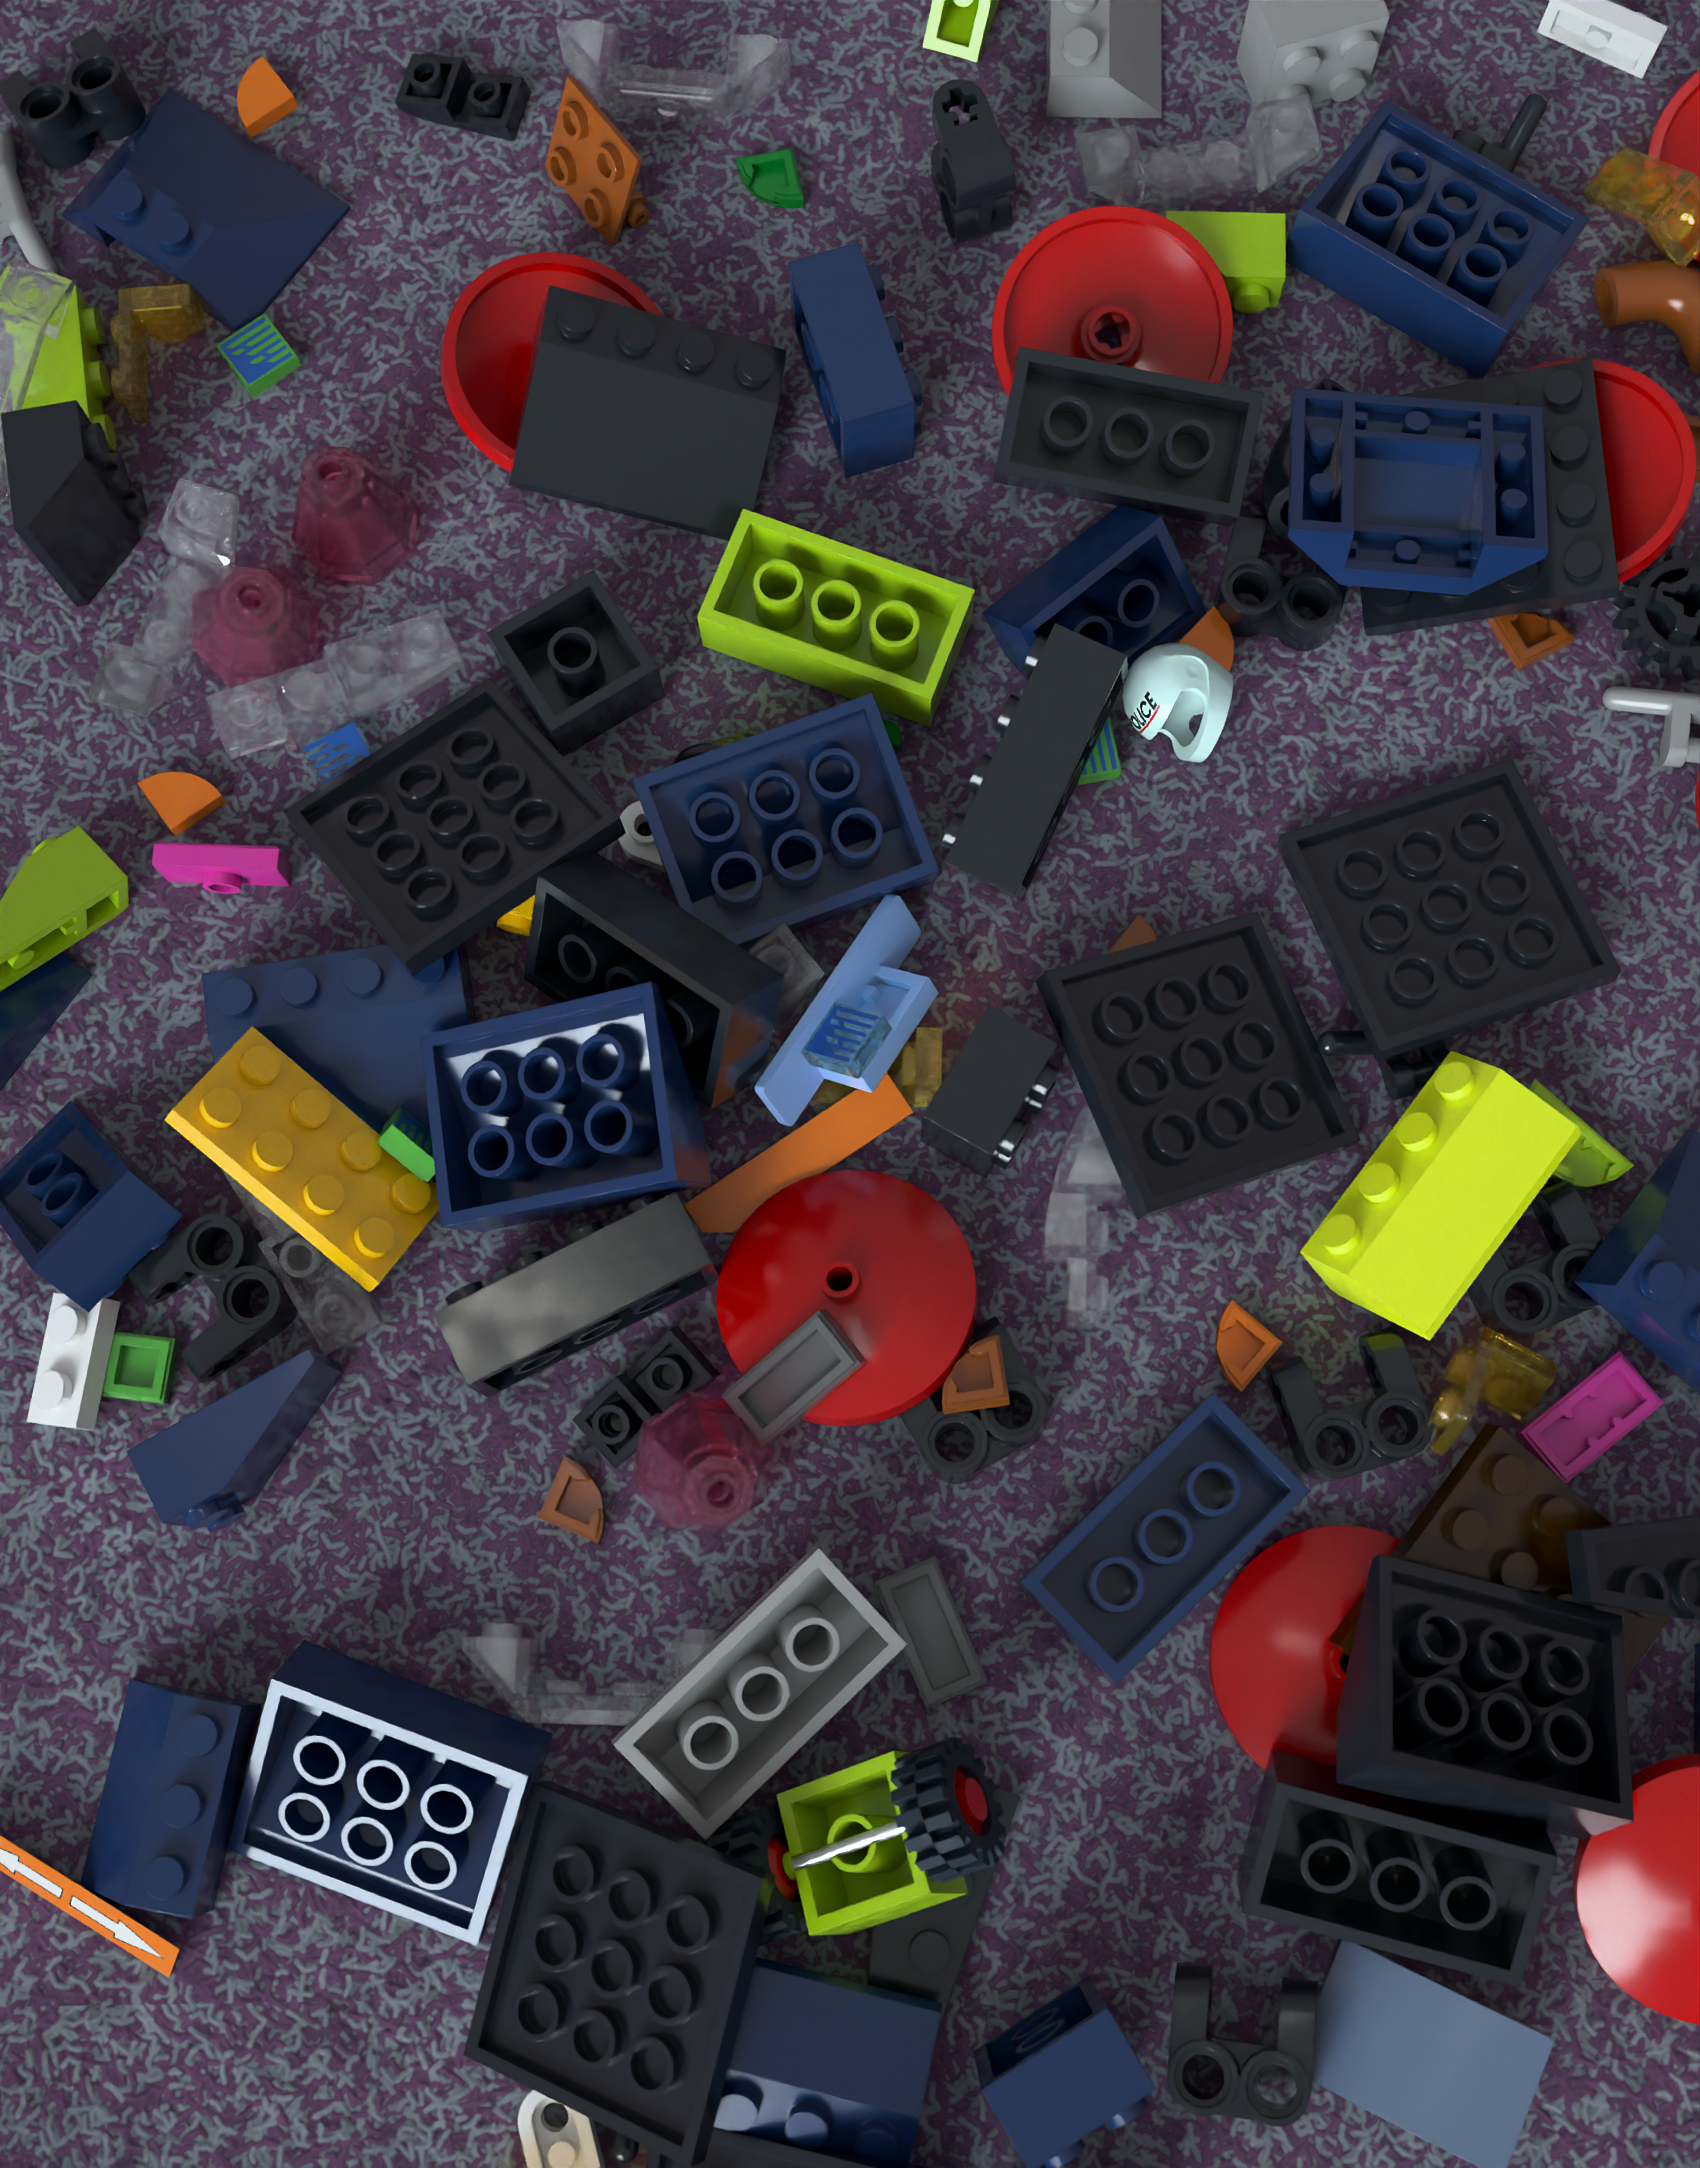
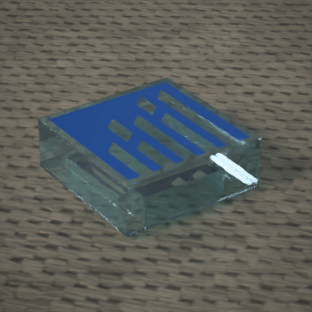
(336, 751)
(846, 1040)

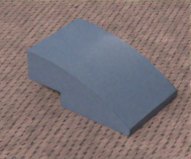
(1426, 2056)

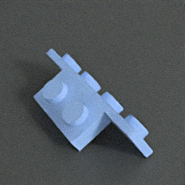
(865, 980)

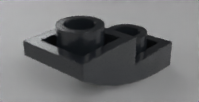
(450, 94)
(647, 1388)

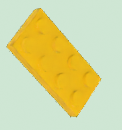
(306, 1158)

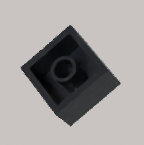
(577, 663)
(988, 1091)

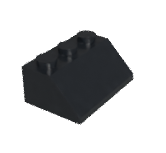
(70, 496)

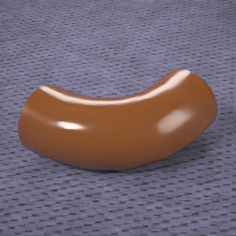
(1654, 293)

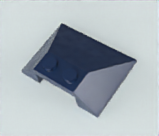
(208, 209)
(1416, 489)

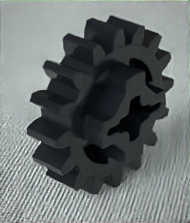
(1657, 615)

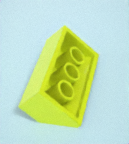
(1440, 1194)

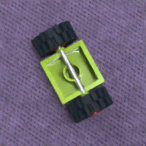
(871, 1840)

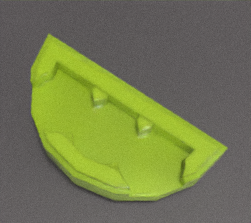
(1591, 1158)

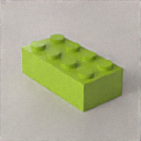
(836, 616)

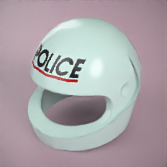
(1172, 686)

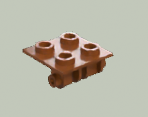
(595, 165)

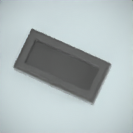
(794, 1378)
(935, 1636)

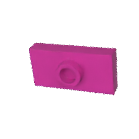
(222, 866)
(1590, 1417)

